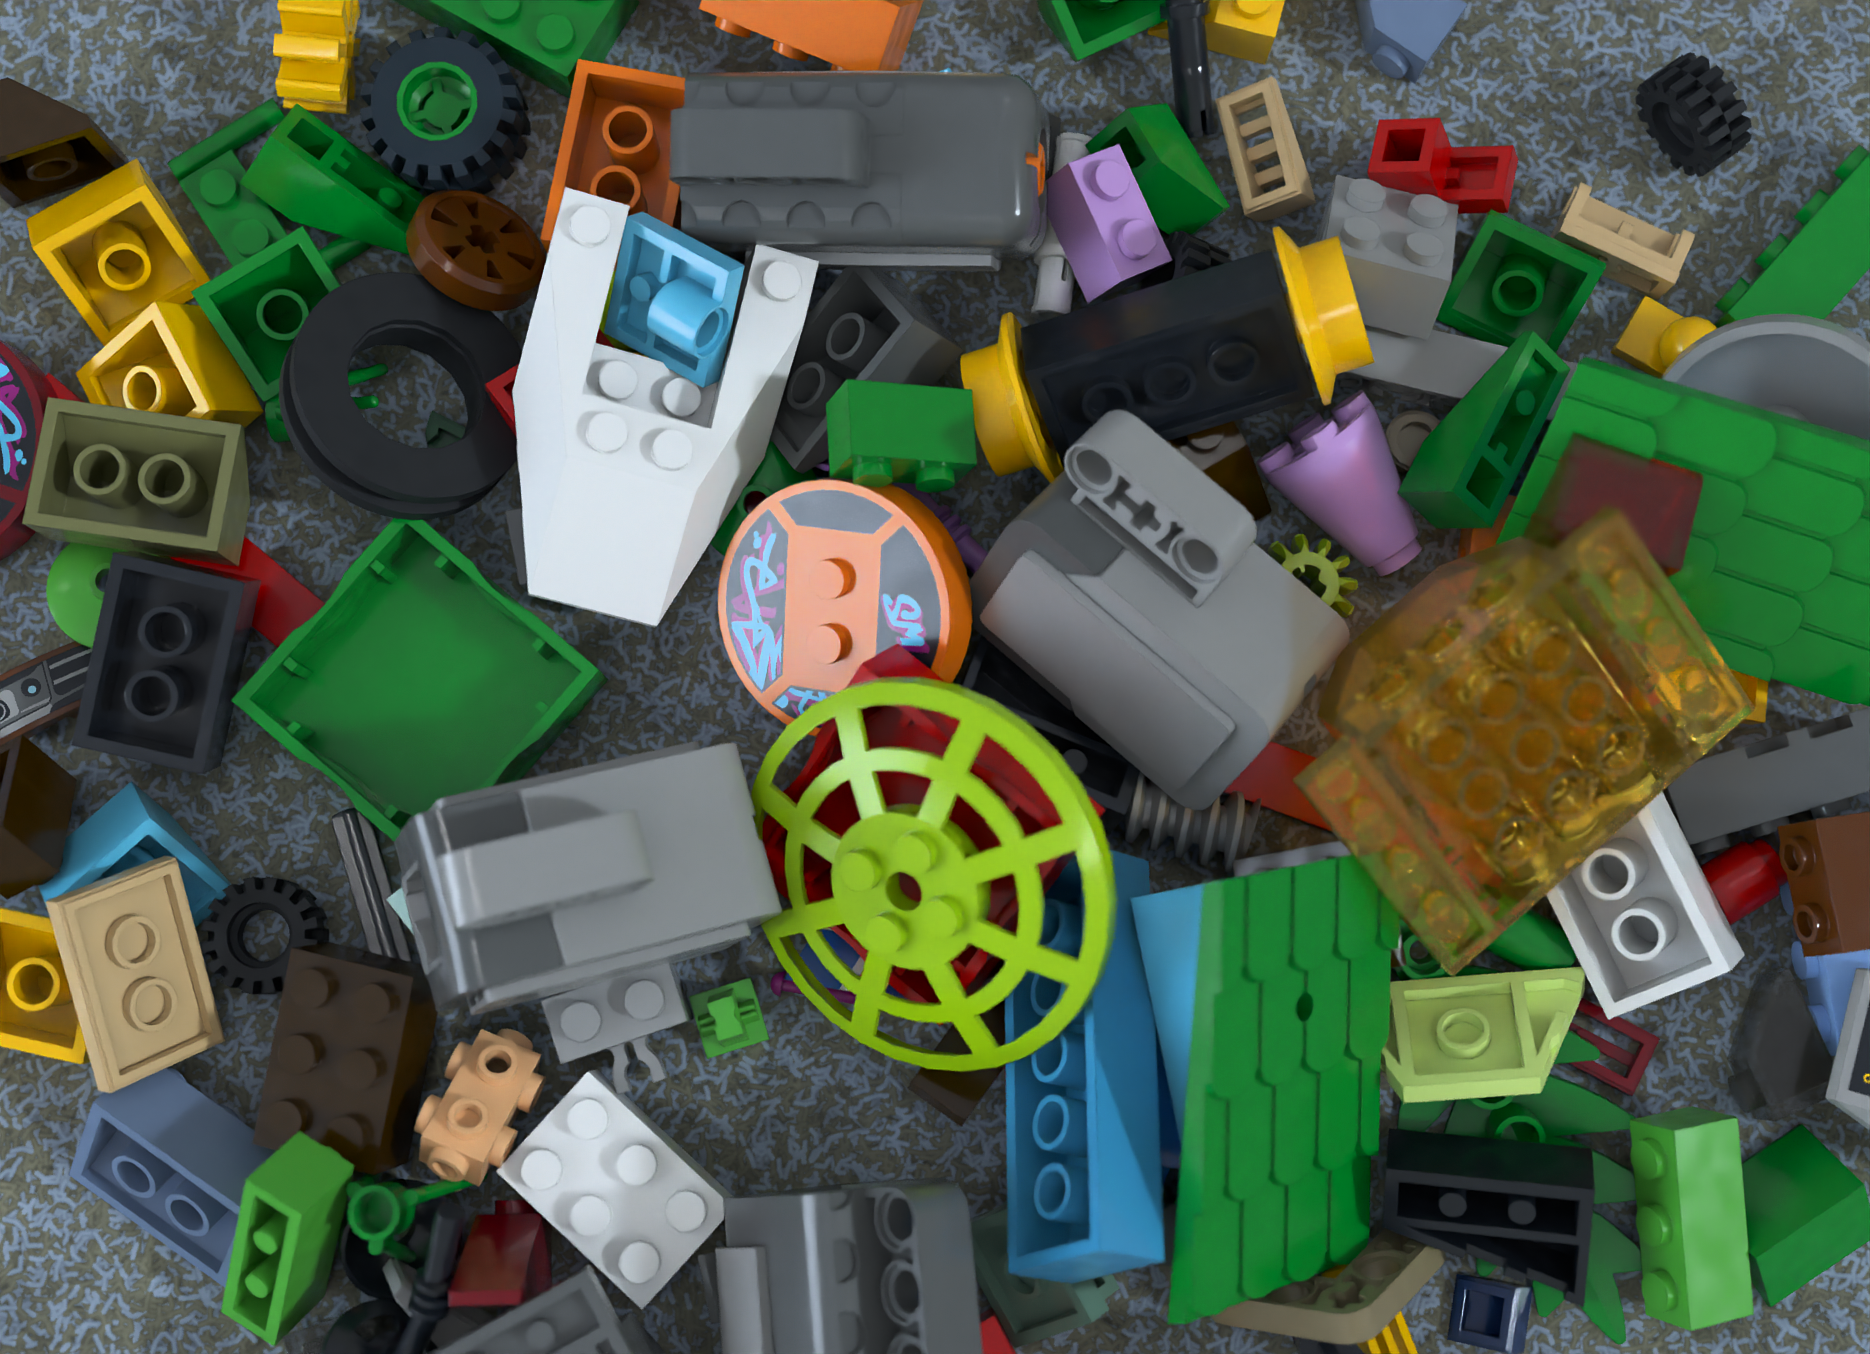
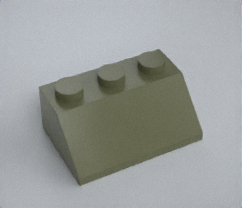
(140, 482)

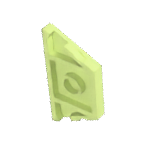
(1478, 1033)

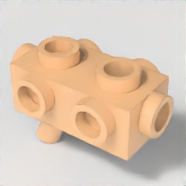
(475, 1116)

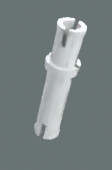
(1055, 274)

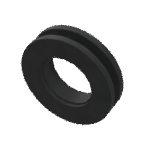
(350, 451)

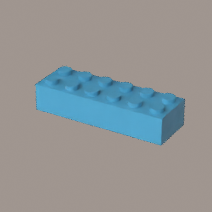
(1085, 1104)

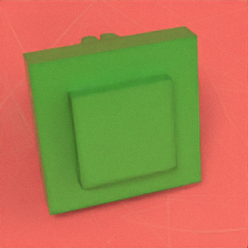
(729, 1017)

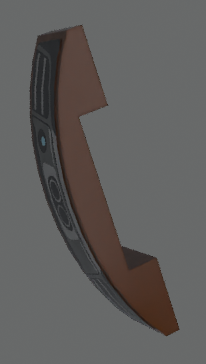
(42, 691)

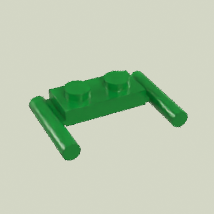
(232, 213)

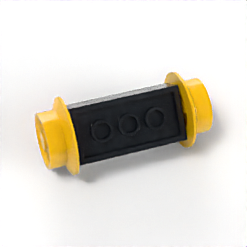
(1169, 355)

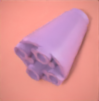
(1347, 483)

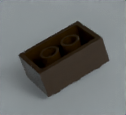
(349, 1055)

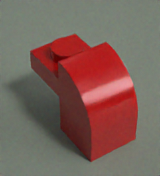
(1419, 160)

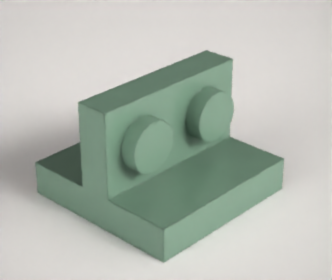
(1028, 1305)

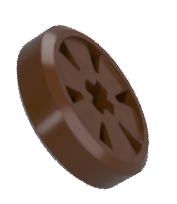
(475, 250)

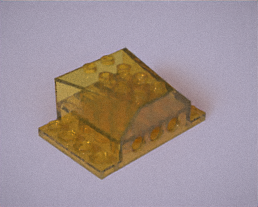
(1513, 726)

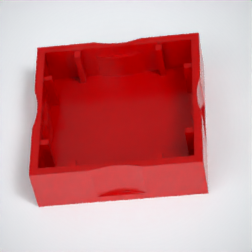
(930, 733)

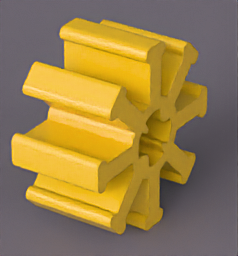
(317, 54)

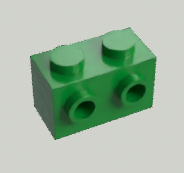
(901, 434)

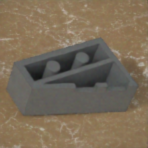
(1771, 780)

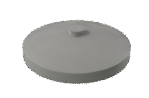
(1786, 367)

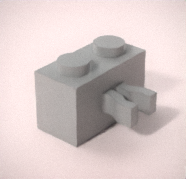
(618, 1013)

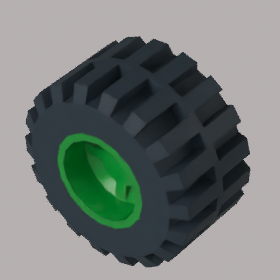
(445, 112)

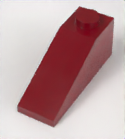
(504, 1257)

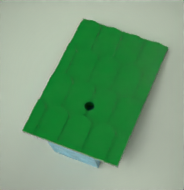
(1777, 528)
(1272, 1063)

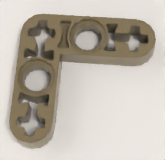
(1352, 1304)

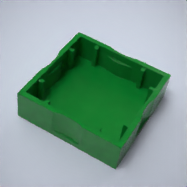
(418, 680)

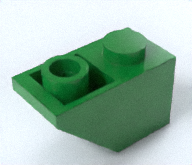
(1165, 168)

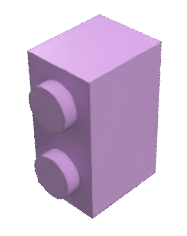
(1104, 223)

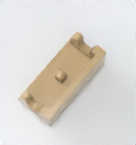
(1632, 249)

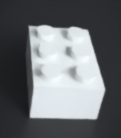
(1644, 915)
(617, 1187)

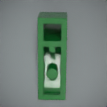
(331, 184)
(1485, 439)

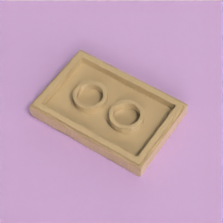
(135, 972)

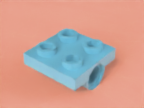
(673, 298)

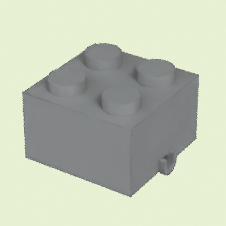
(1394, 251)

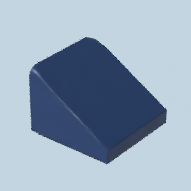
(1490, 1314)

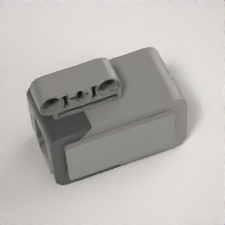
(1154, 611)
(584, 875)

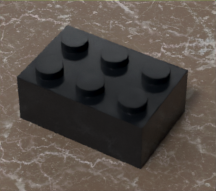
(166, 662)

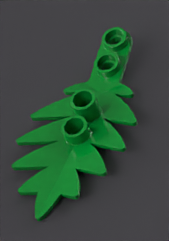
(1545, 1118)

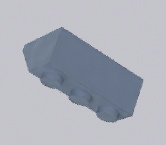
(171, 1165)

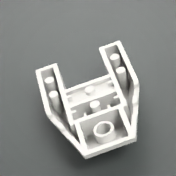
(616, 450)

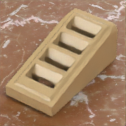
(1292, 170)

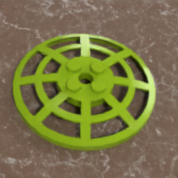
(946, 867)

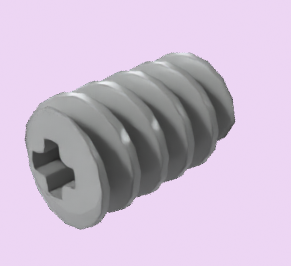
(1214, 829)

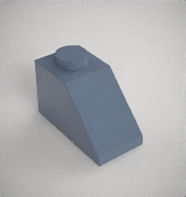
(1406, 33)

